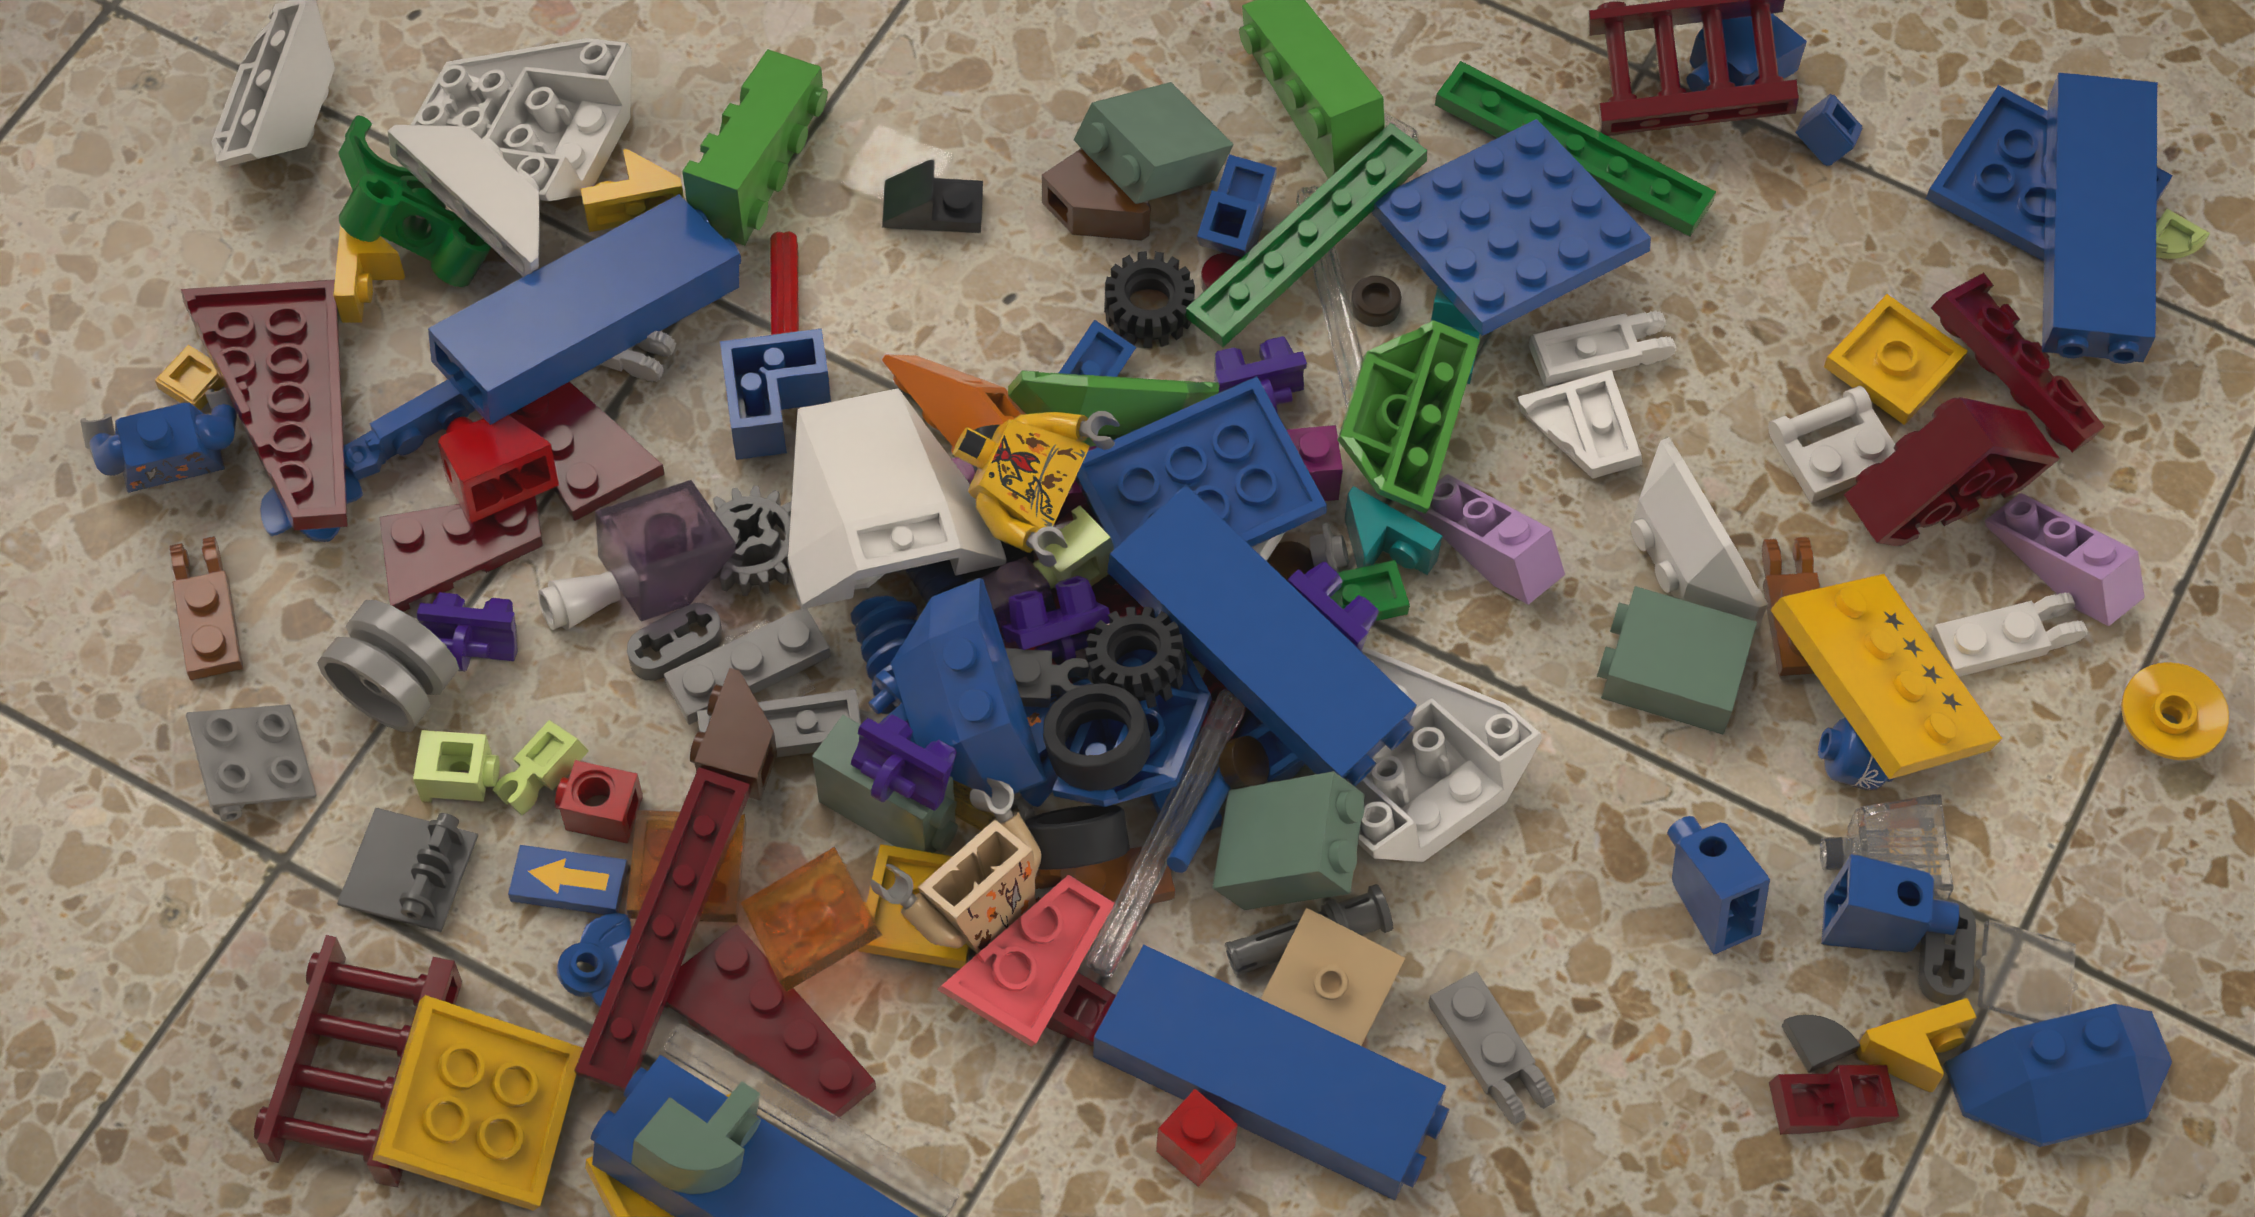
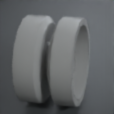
(388, 665)

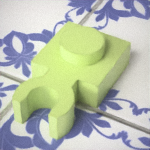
(540, 763)

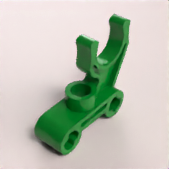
(387, 203)

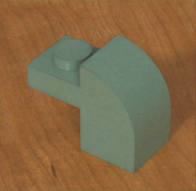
(693, 1154)

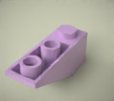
(1495, 539)
(2071, 557)

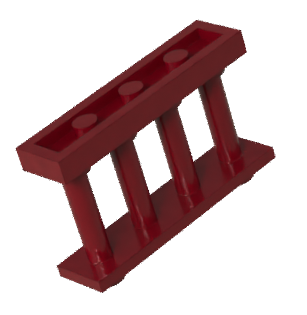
(1672, 105)
(323, 974)

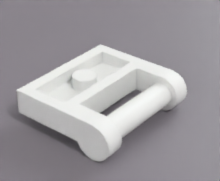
(1838, 459)

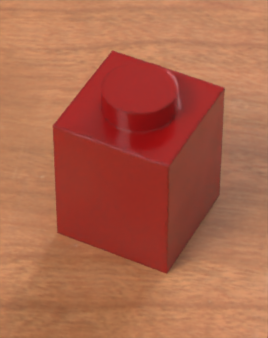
(1196, 1137)

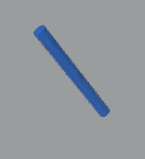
(1205, 812)

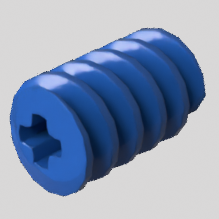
(881, 630)

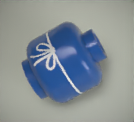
(1849, 759)

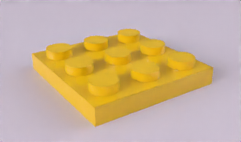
(478, 1103)

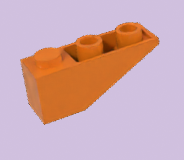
(951, 397)

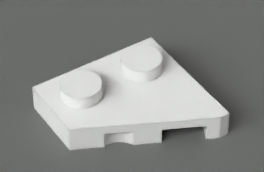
(1586, 423)

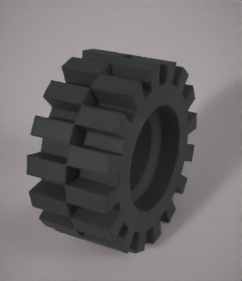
(1152, 275)
(1137, 633)

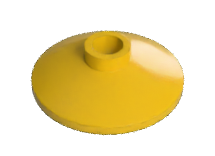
(2186, 696)

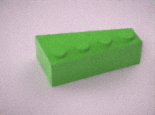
(1314, 79)
(755, 145)

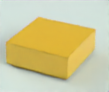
(189, 378)

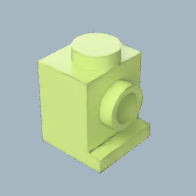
(1086, 551)
(445, 754)

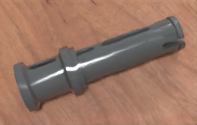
(1359, 914)

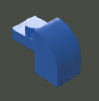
(1237, 209)

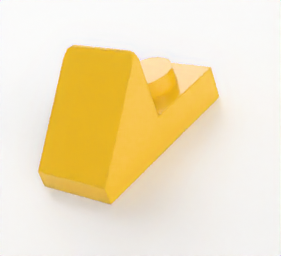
(618, 202)
(356, 268)
(1911, 1043)

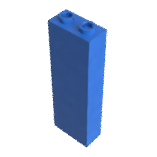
(2100, 218)
(584, 308)
(1263, 638)
(1272, 1072)
(776, 1172)

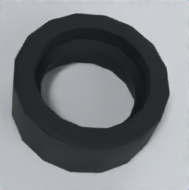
(1089, 704)
(1079, 836)

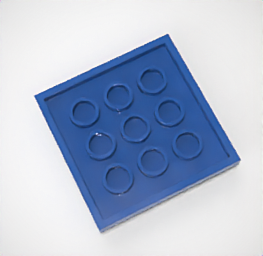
(1510, 226)

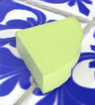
(2178, 236)

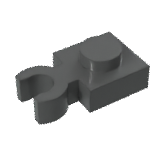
(1039, 678)

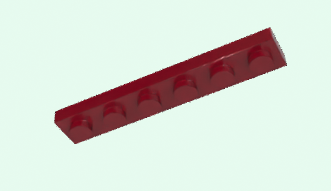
(663, 930)

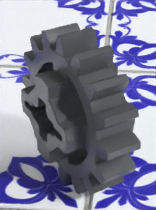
(759, 550)

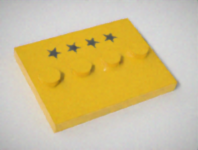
(1886, 675)

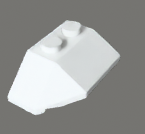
(277, 87)
(476, 186)
(1689, 542)

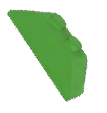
(1130, 400)
(1407, 410)

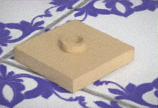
(1333, 977)

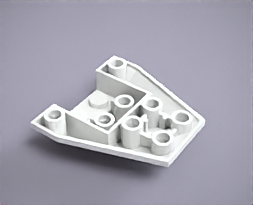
(544, 107)
(876, 499)
(1448, 769)

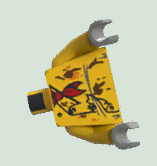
(1029, 473)

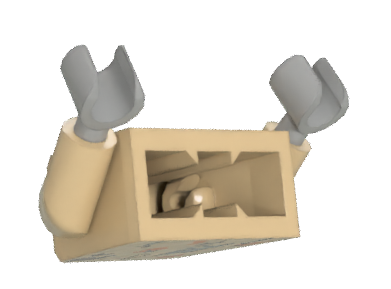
(978, 887)

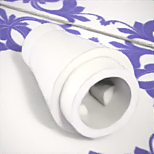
(575, 599)

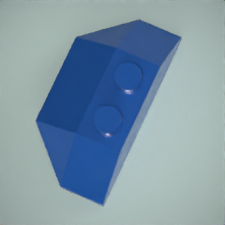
(965, 692)
(1172, 732)
(2064, 1075)

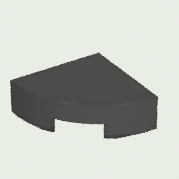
(1819, 1040)

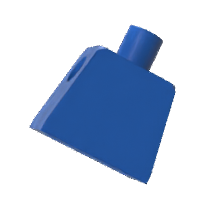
(1742, 53)
(1718, 883)
(1883, 907)

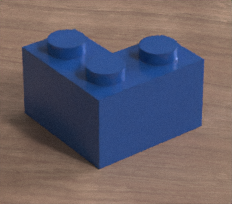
(768, 377)

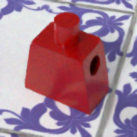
(495, 464)

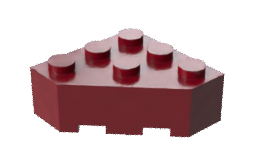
(1947, 466)

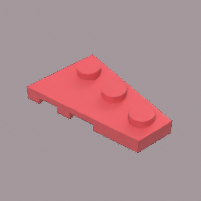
(1032, 962)

